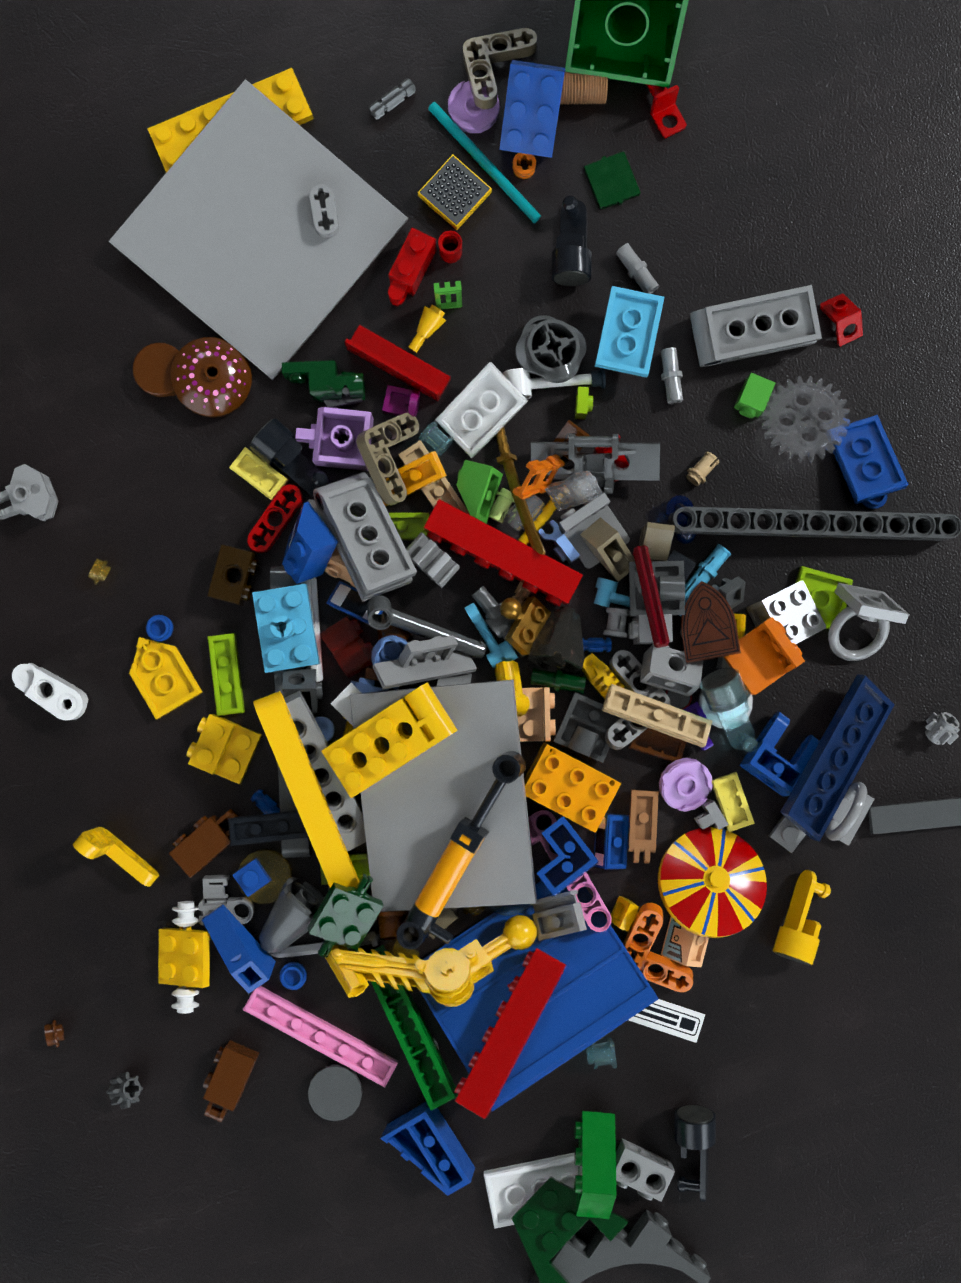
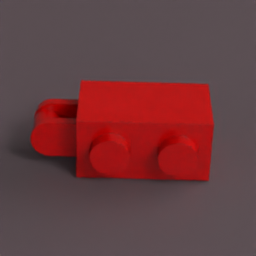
(410, 265)

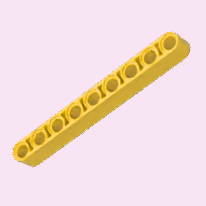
(305, 790)

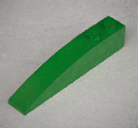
(416, 1043)

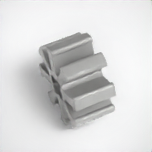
(432, 560)

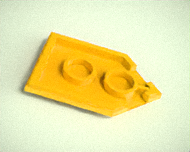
(162, 677)

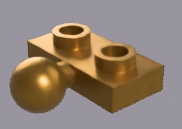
(527, 624)

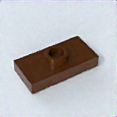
(658, 744)

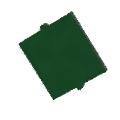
(612, 180)

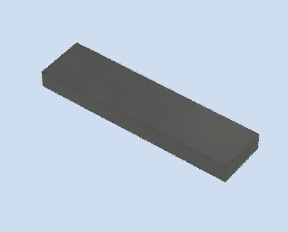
(915, 815)

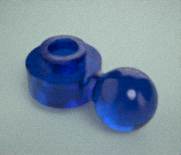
(681, 518)

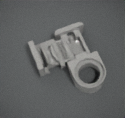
(216, 897)

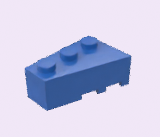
(432, 1146)

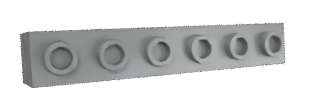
(354, 831)

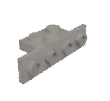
(424, 662)

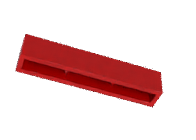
(502, 552)
(510, 1033)

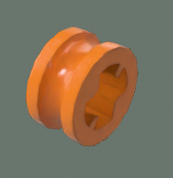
(518, 171)

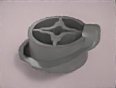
(545, 327)

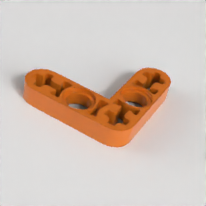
(645, 957)

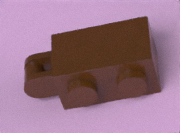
(202, 845)
(229, 1079)

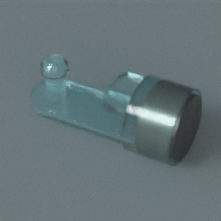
(727, 697)

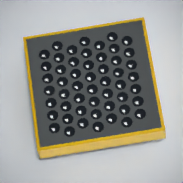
(454, 192)

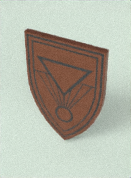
(708, 626)

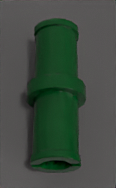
(558, 680)

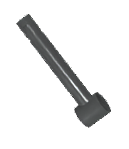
(417, 626)

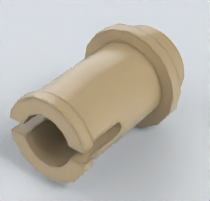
(702, 469)

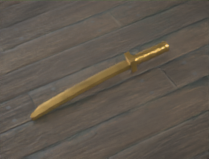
(507, 460)

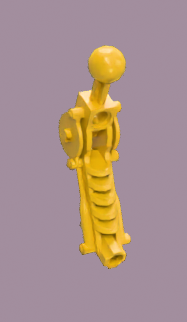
(446, 975)

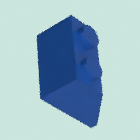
(308, 546)

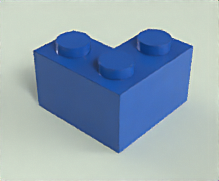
(572, 860)

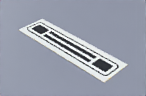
(671, 1019)

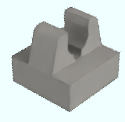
(711, 816)

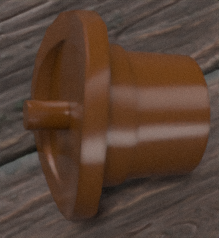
(389, 923)

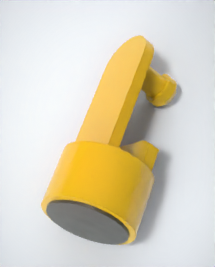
(799, 936)

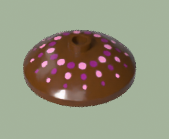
(208, 394)

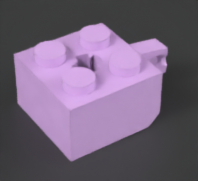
(324, 435)

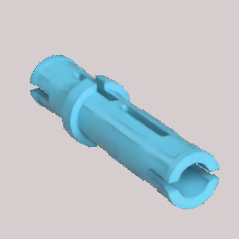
(707, 569)

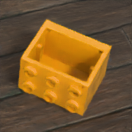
(570, 787)

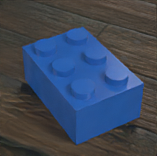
(532, 108)

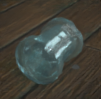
(436, 438)

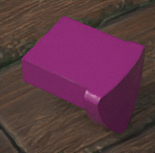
(401, 401)

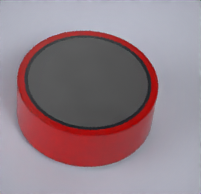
(678, 700)

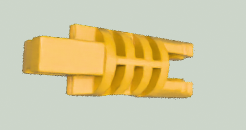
(599, 674)

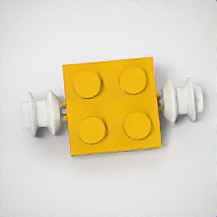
(184, 957)

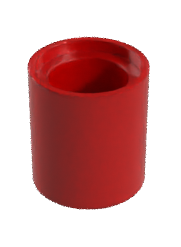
(450, 237)

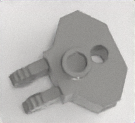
(29, 494)

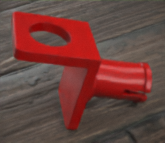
(663, 105)

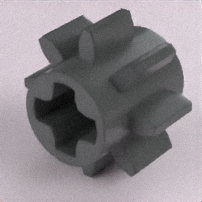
(124, 1090)

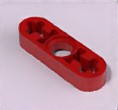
(279, 498)

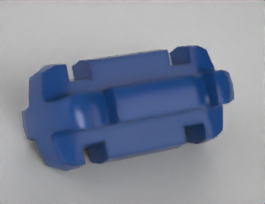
(597, 644)
(264, 802)

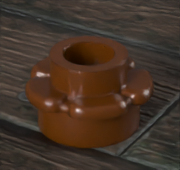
(54, 1033)

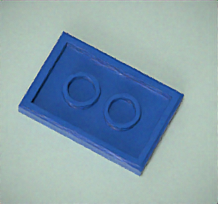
(869, 461)

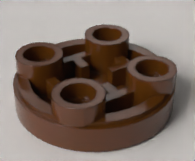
(153, 369)

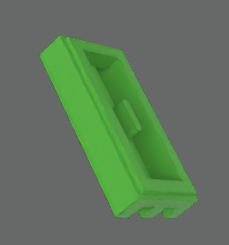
(447, 291)

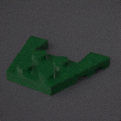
(550, 1222)

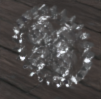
(820, 400)

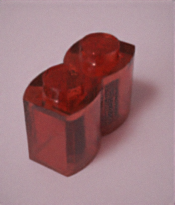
(348, 646)

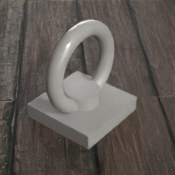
(870, 606)
(849, 814)

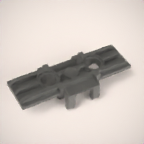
(643, 459)

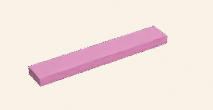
(321, 1035)

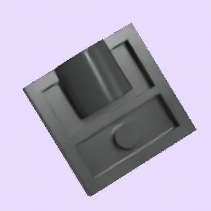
(670, 585)
(585, 727)

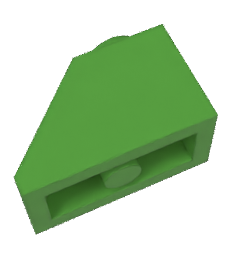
(478, 488)

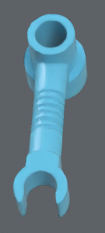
(607, 593)
(498, 653)

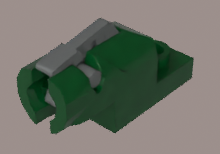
(326, 383)

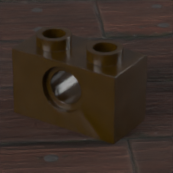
(227, 561)

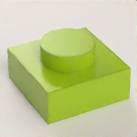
(584, 403)

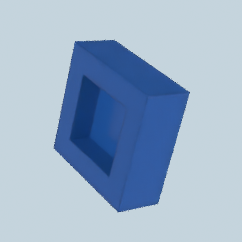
(252, 877)

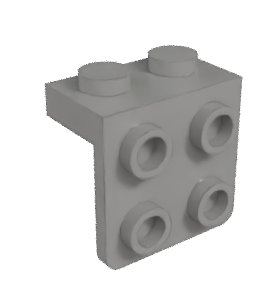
(578, 521)

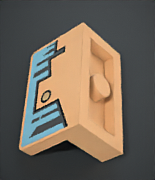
(684, 945)

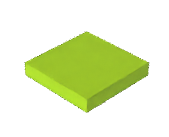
(822, 590)

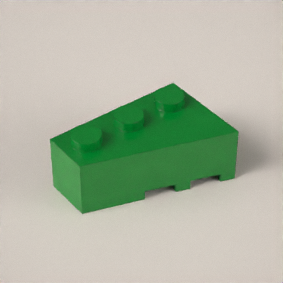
(596, 1165)

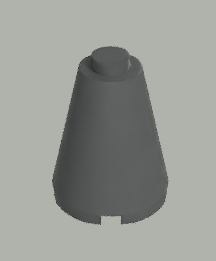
(290, 915)

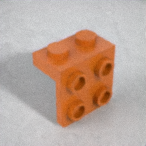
(765, 656)

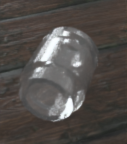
(534, 505)

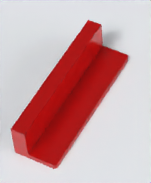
(398, 362)

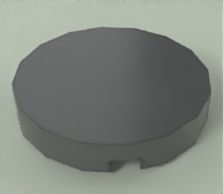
(335, 1092)

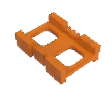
(540, 469)

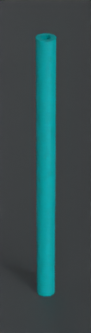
(484, 162)

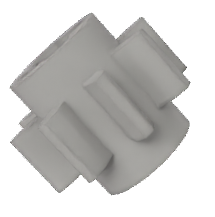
(942, 728)

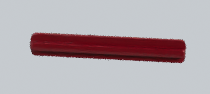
(651, 596)

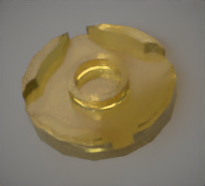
(276, 868)

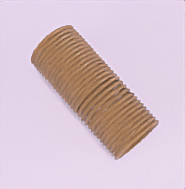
(586, 91)

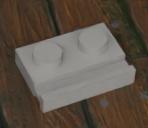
(558, 915)

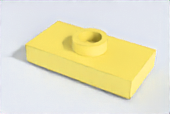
(258, 473)
(732, 801)

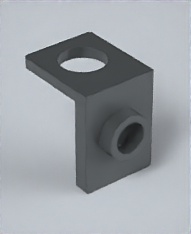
(309, 684)

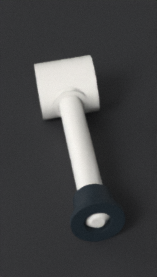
(524, 383)

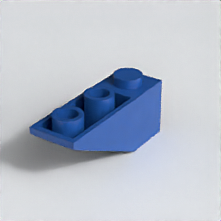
(239, 949)

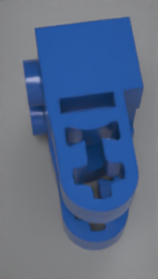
(771, 767)

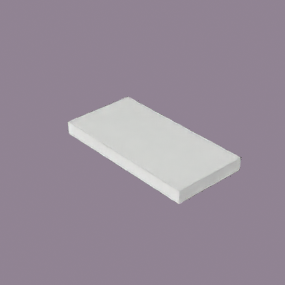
(513, 1185)

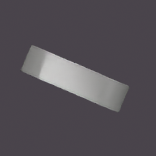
(318, 212)

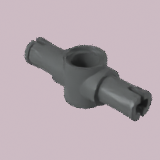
(493, 616)

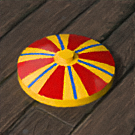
(712, 882)

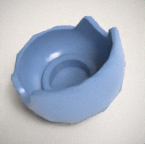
(387, 649)

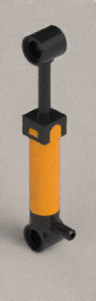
(454, 861)

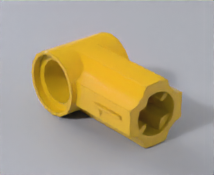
(510, 670)

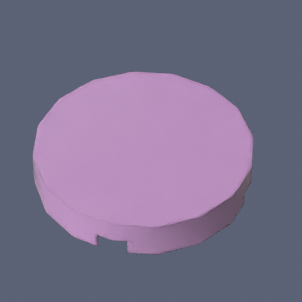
(467, 114)
(685, 784)

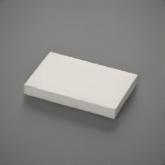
(481, 410)

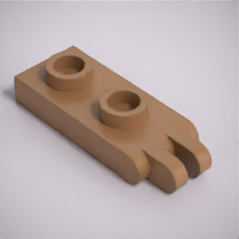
(642, 824)

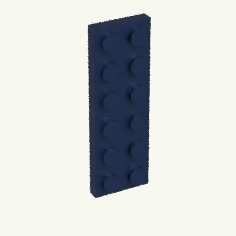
(837, 758)

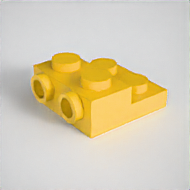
(223, 748)

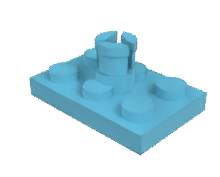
(629, 331)
(286, 628)

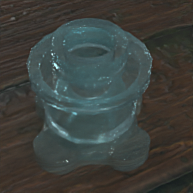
(602, 1054)

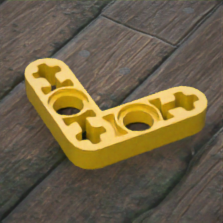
(101, 841)

